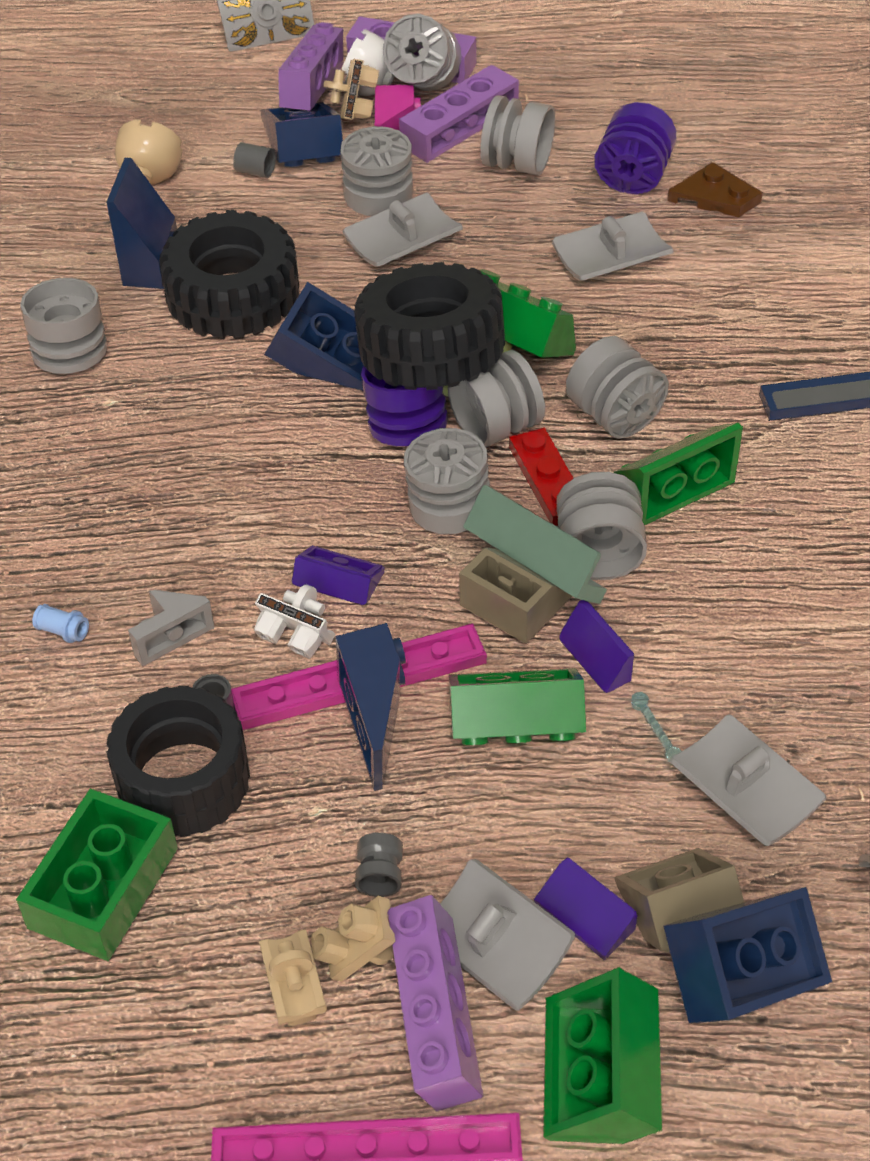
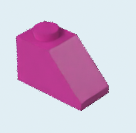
(393, 103)

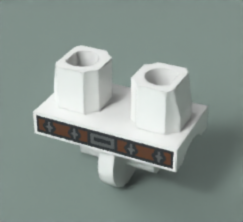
(308, 628)

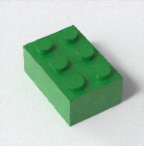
(98, 874)

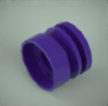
(635, 148)
(400, 413)

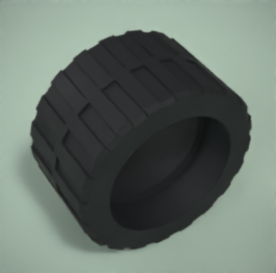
(173, 719)

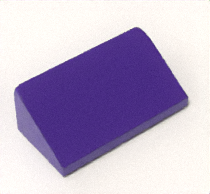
(337, 574)
(597, 647)
(587, 908)

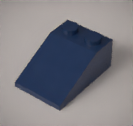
(303, 133)
(139, 226)
(319, 340)
(370, 683)
(747, 956)

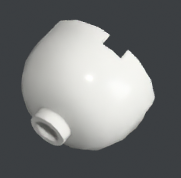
(371, 52)

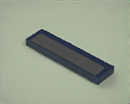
(816, 396)

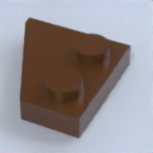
(717, 191)

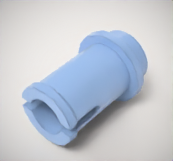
(69, 625)

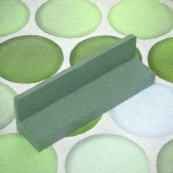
(536, 544)

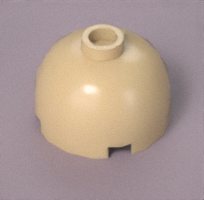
(152, 148)

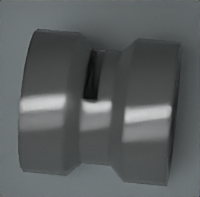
(379, 864)

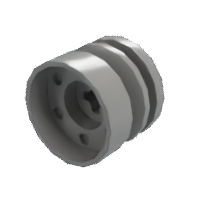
(437, 60)
(518, 135)
(376, 169)
(64, 325)
(617, 386)
(499, 400)
(445, 478)
(607, 516)

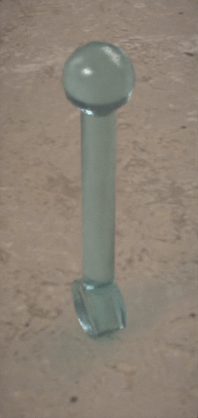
(640, 702)

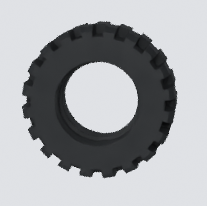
(236, 303)
(430, 325)

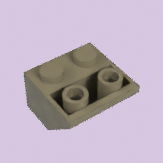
(509, 594)

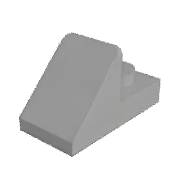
(175, 622)

